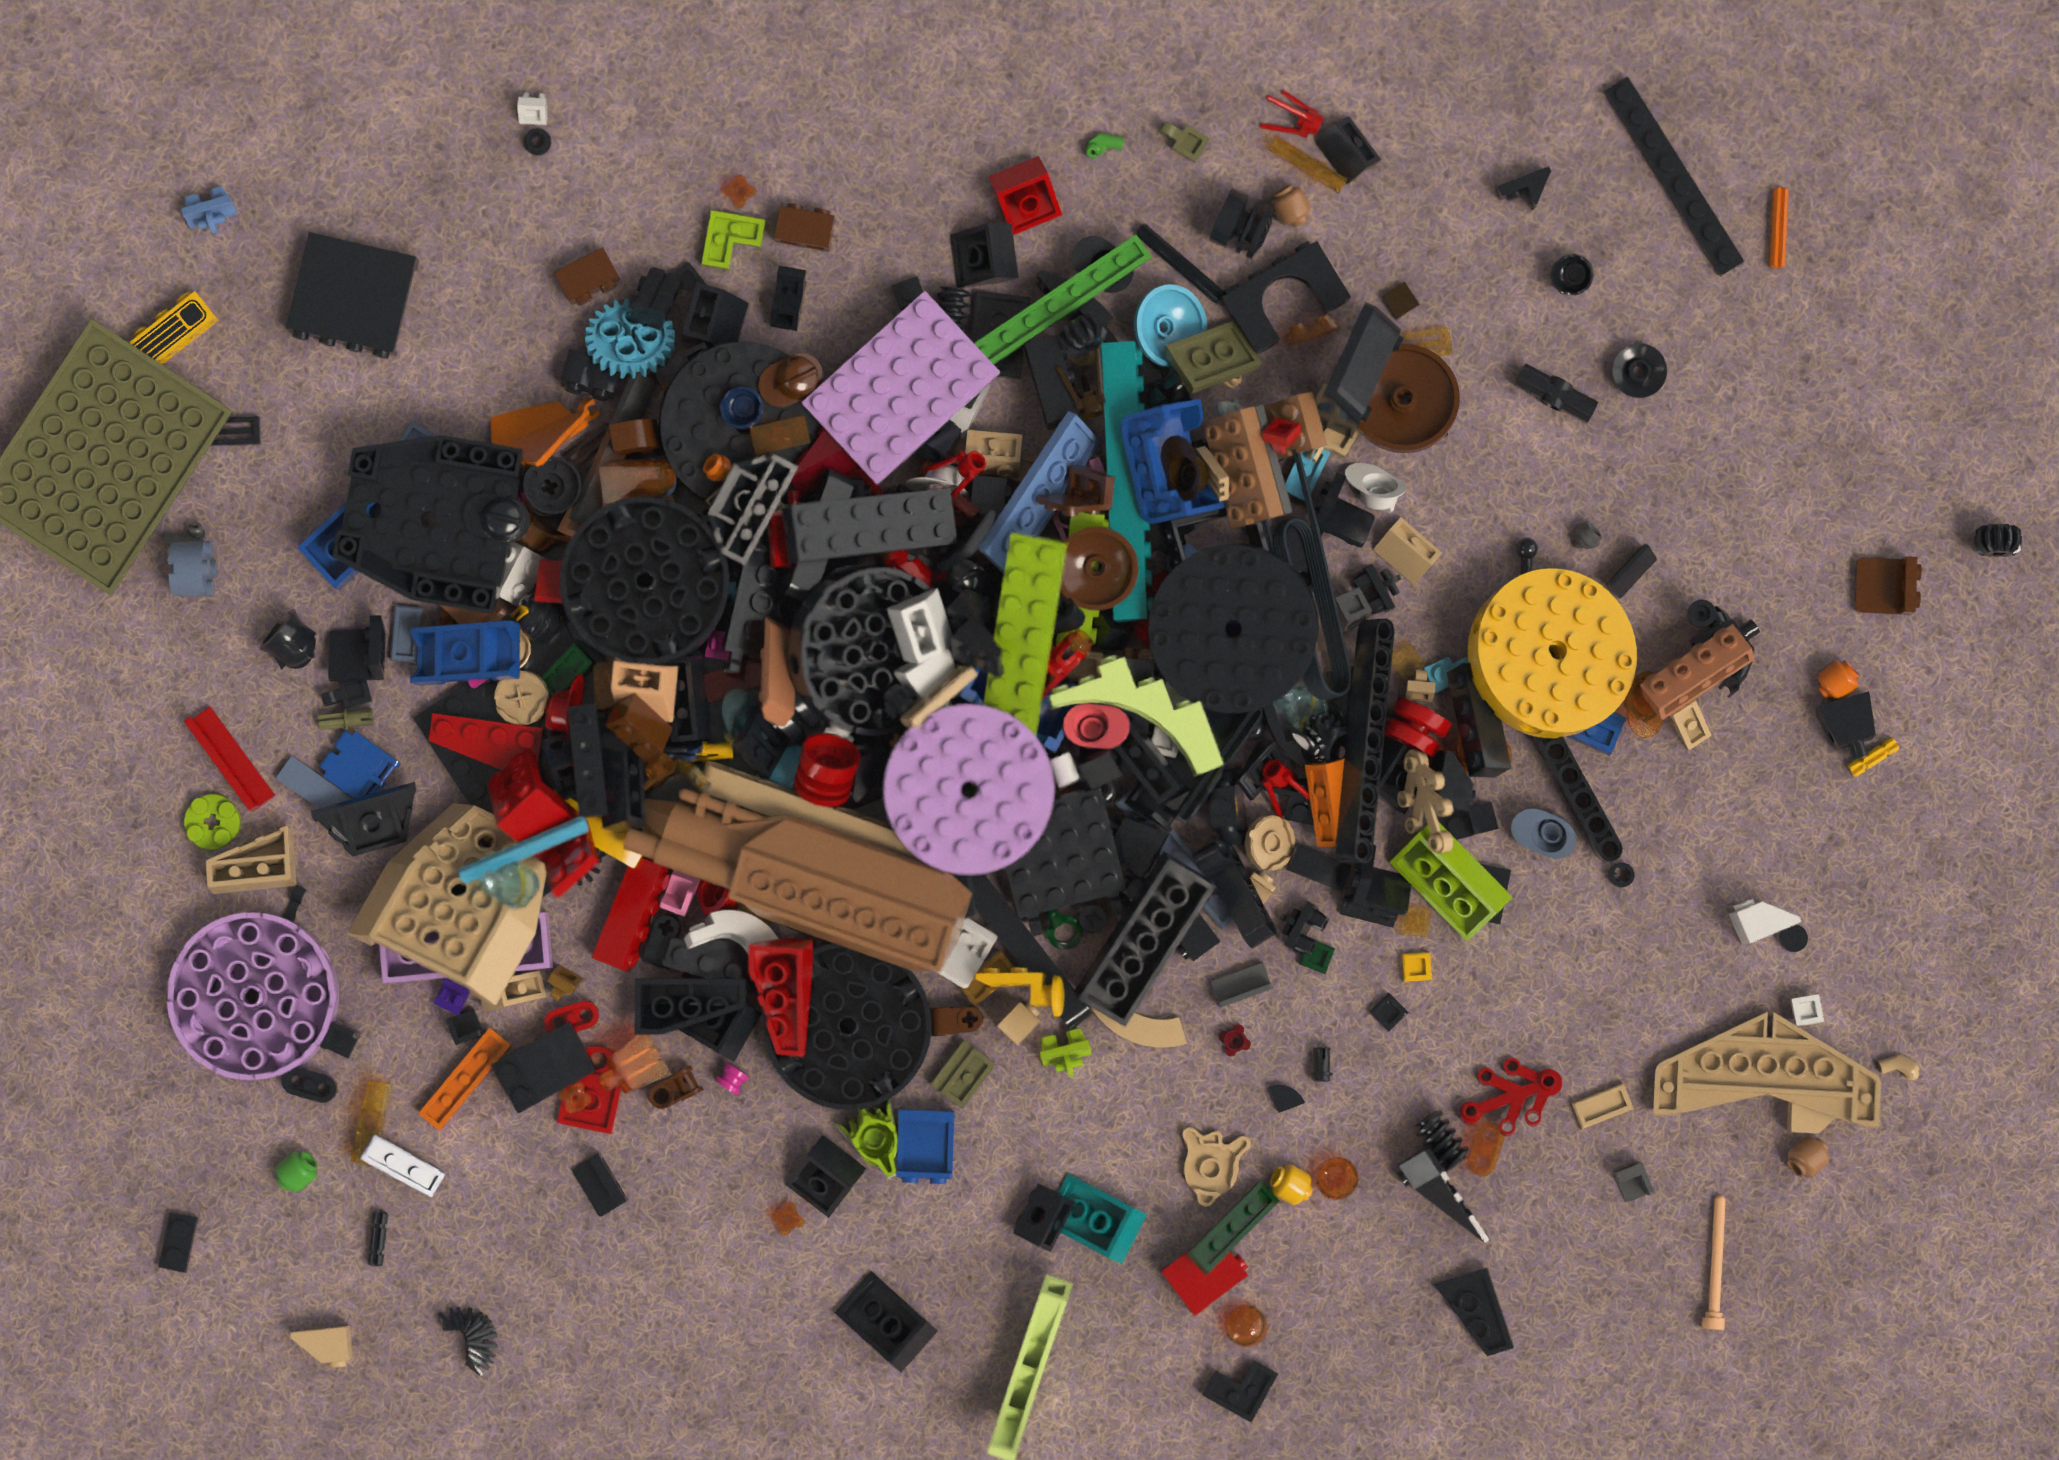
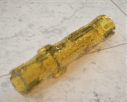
(1309, 165)

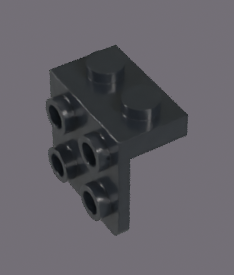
(1341, 517)
(1380, 888)

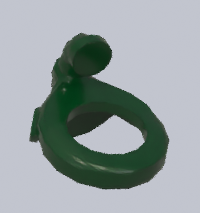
(1055, 920)

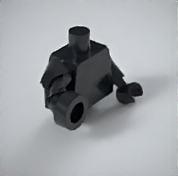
(1704, 614)

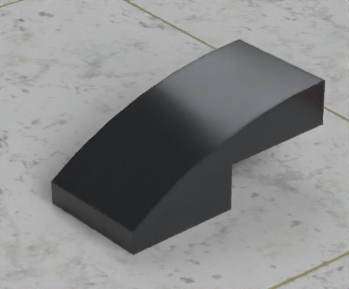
(1318, 867)

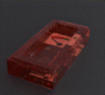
(963, 510)

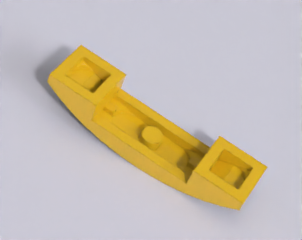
(607, 840)

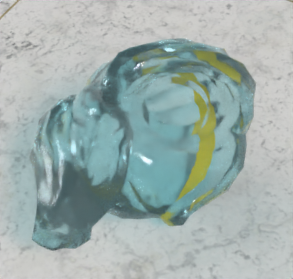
(1300, 705)
(511, 884)

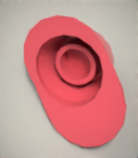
(1096, 726)

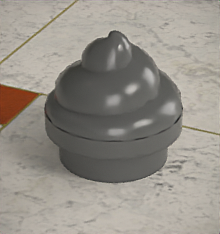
(1587, 536)

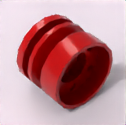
(826, 770)

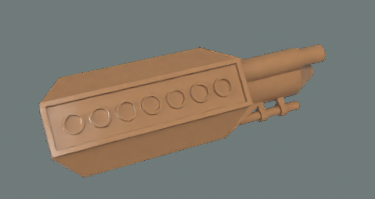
(811, 878)

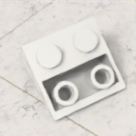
(921, 627)

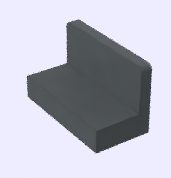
(1241, 984)

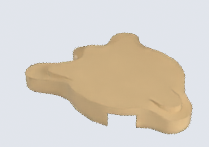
(1211, 1164)

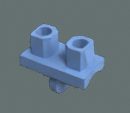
(209, 212)

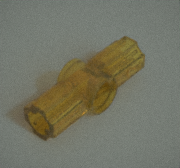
(376, 1104)

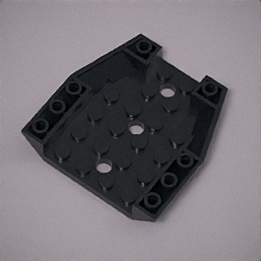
(418, 477)

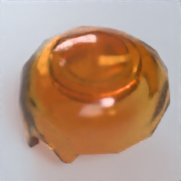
(1344, 1176)
(1246, 1326)

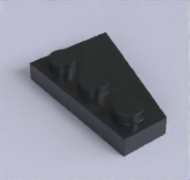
(1478, 1307)

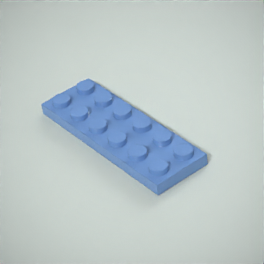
(1068, 446)

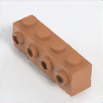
(1697, 671)

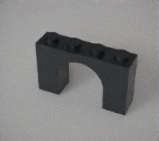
(1306, 265)

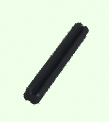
(1180, 263)

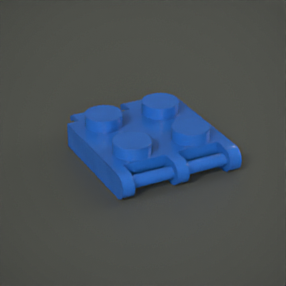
(357, 765)

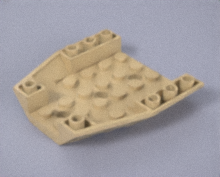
(413, 896)

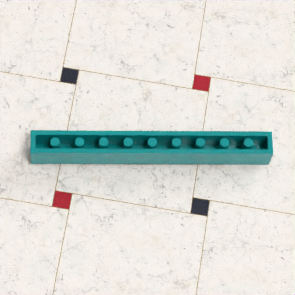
(1122, 398)

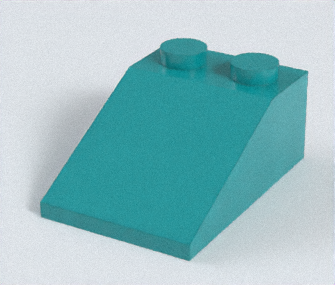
(1100, 1220)

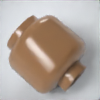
(1291, 205)
(1808, 1157)

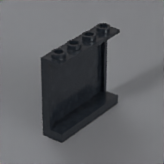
(351, 295)

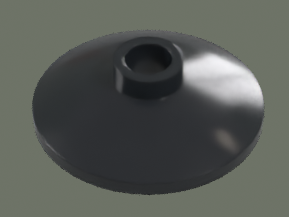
(1651, 363)

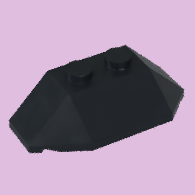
(748, 502)

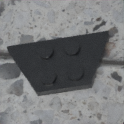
(369, 820)

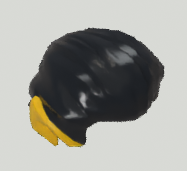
(537, 618)

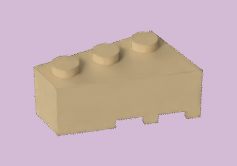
(255, 866)

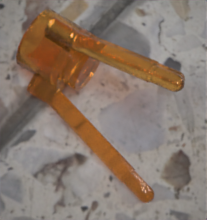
(658, 769)

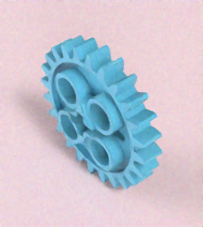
(610, 350)

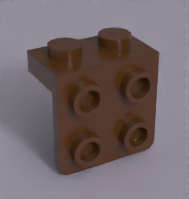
(1086, 493)
(1887, 585)

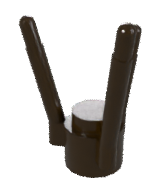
(1089, 402)

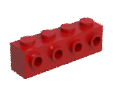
(631, 914)

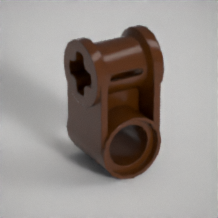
(950, 1020)
(677, 1088)

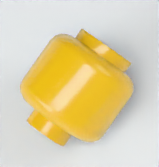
(1291, 1184)

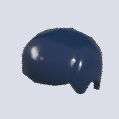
(741, 407)

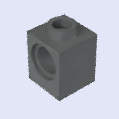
(1352, 609)

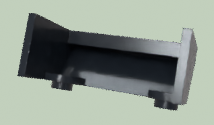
(1359, 371)

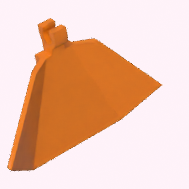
(540, 429)

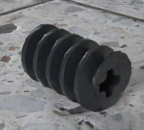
(954, 303)
(1442, 1140)

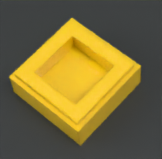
(1416, 967)

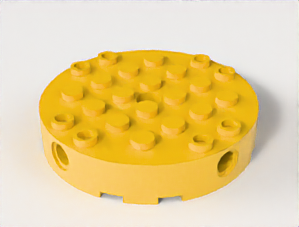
(1585, 633)

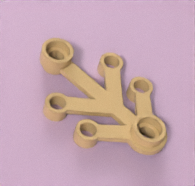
(1418, 769)

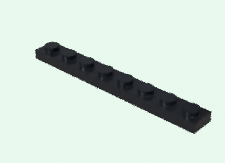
(1674, 176)

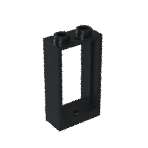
(1171, 538)

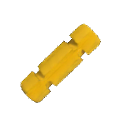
(1875, 756)

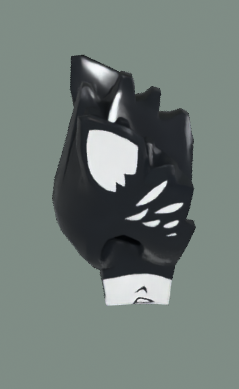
(1324, 735)

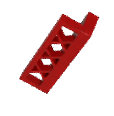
(230, 759)

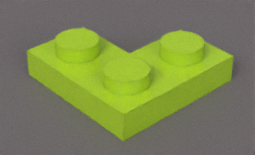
(727, 230)

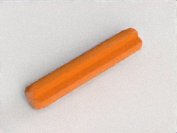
(1778, 228)

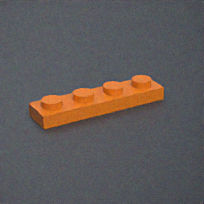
(464, 1079)

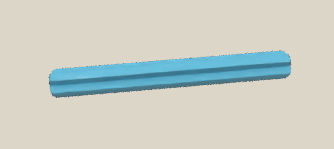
(524, 849)

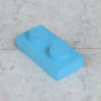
(1312, 473)

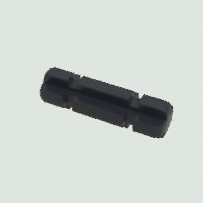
(377, 1238)

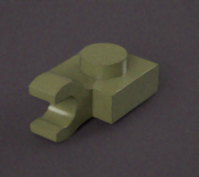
(1188, 143)

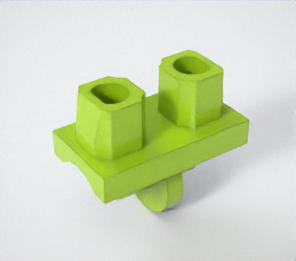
(1053, 1054)

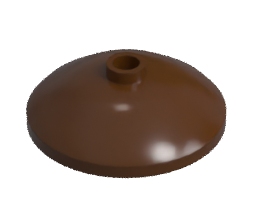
(1108, 585)

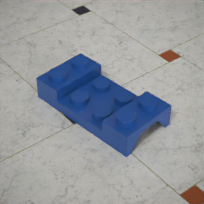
(467, 652)

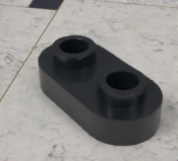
(310, 1085)

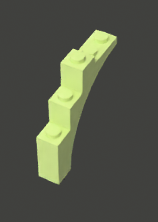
(1115, 687)
(1029, 1368)

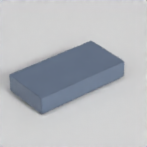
(403, 645)

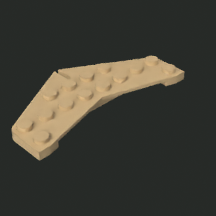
(1750, 1065)

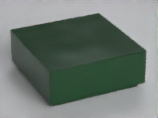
(1319, 959)

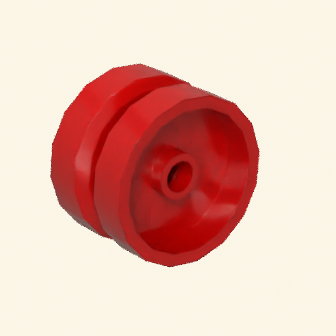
(1417, 724)

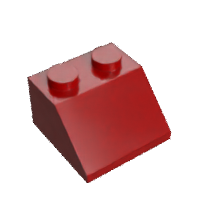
(1025, 195)

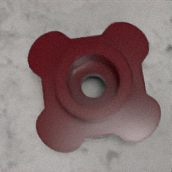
(1227, 1036)

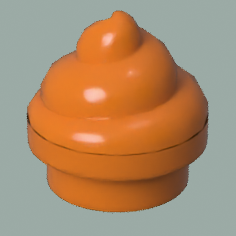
(717, 467)

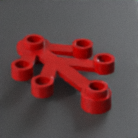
(1514, 1094)

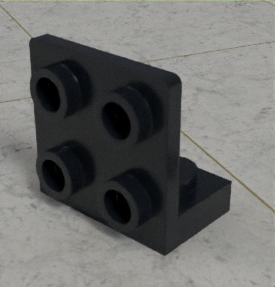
(358, 653)

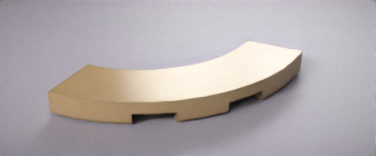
(1147, 1031)

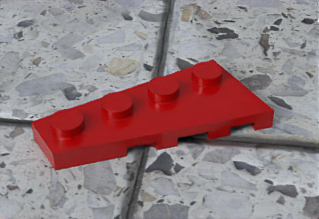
(485, 740)

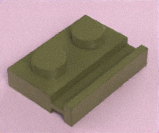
(963, 1074)

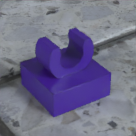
(452, 996)

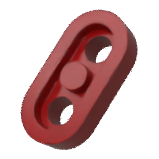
(573, 1014)

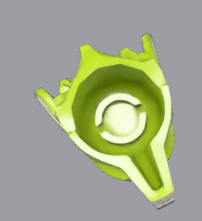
(874, 1138)

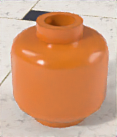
(1838, 680)

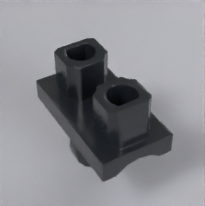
(1369, 578)
(1308, 918)

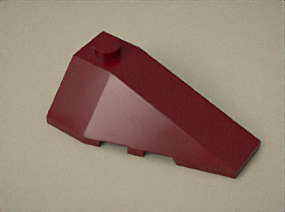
(814, 461)

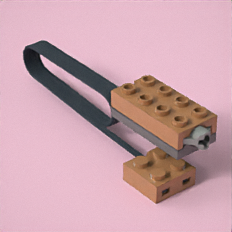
(1260, 494)

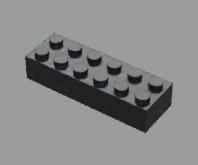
(869, 525)
(1144, 939)

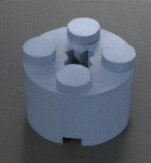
(192, 568)

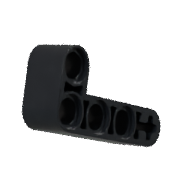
(1068, 614)
(1237, 891)

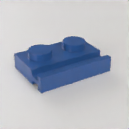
(1602, 735)

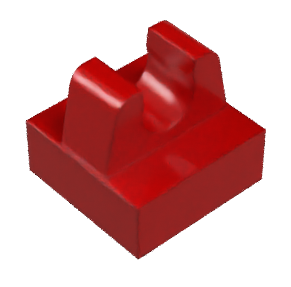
(1281, 434)

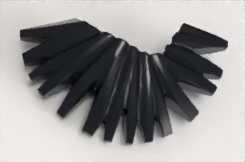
(474, 1337)

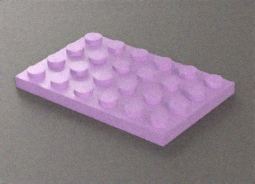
(900, 388)

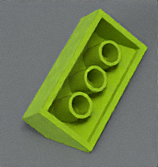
(1452, 883)

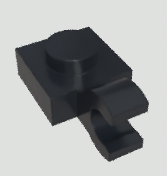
(350, 692)

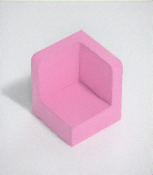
(680, 893)

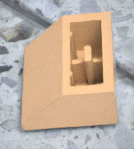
(650, 682)

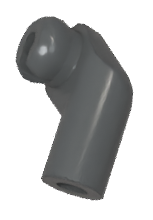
(194, 533)

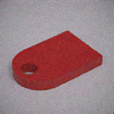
(603, 1107)

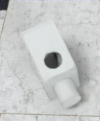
(926, 675)

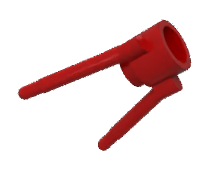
(1308, 120)
(969, 467)
(1279, 776)

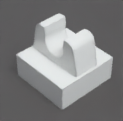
(532, 110)
(1807, 1010)

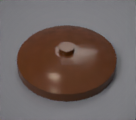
(1412, 402)

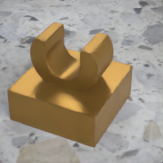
(564, 982)

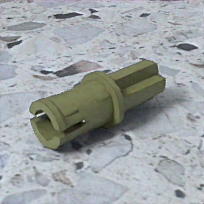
(345, 719)

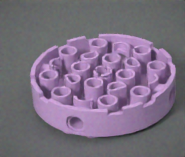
(978, 748)
(211, 989)

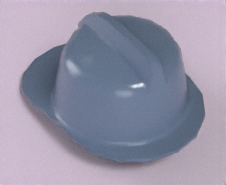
(1544, 833)

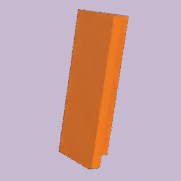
(1325, 793)

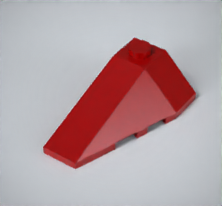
(783, 982)

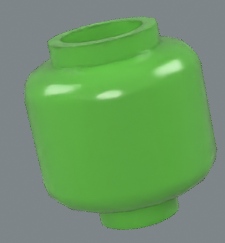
(296, 1171)

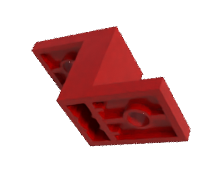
(528, 808)

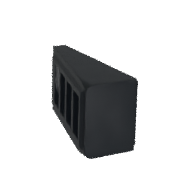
(1261, 754)

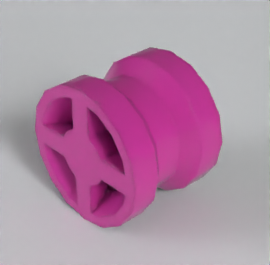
(731, 1078)

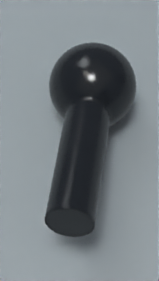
(1526, 550)

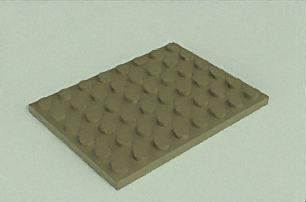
(104, 456)

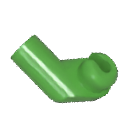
(1101, 142)

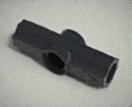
(1556, 392)

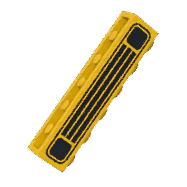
(175, 328)

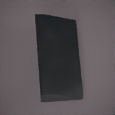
(1631, 571)

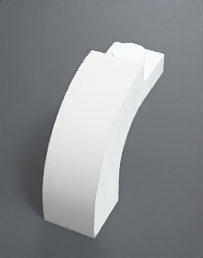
(730, 925)

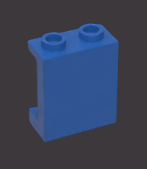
(925, 1145)

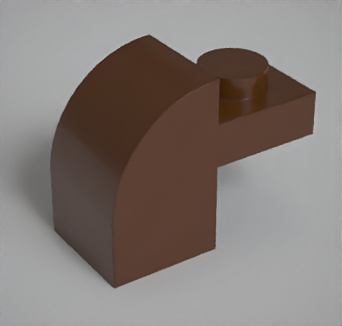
(635, 437)

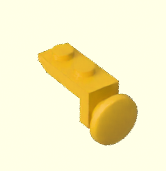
(1041, 994)

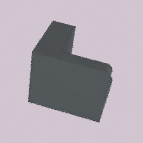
(1634, 1181)

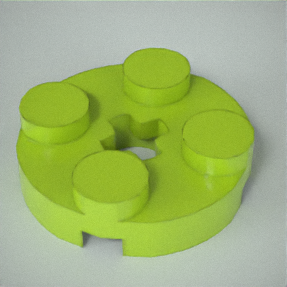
(225, 812)

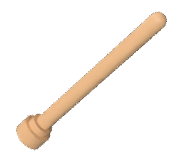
(1713, 1318)

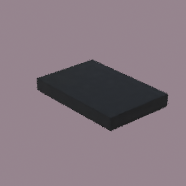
(991, 312)

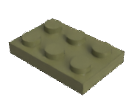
(1212, 357)

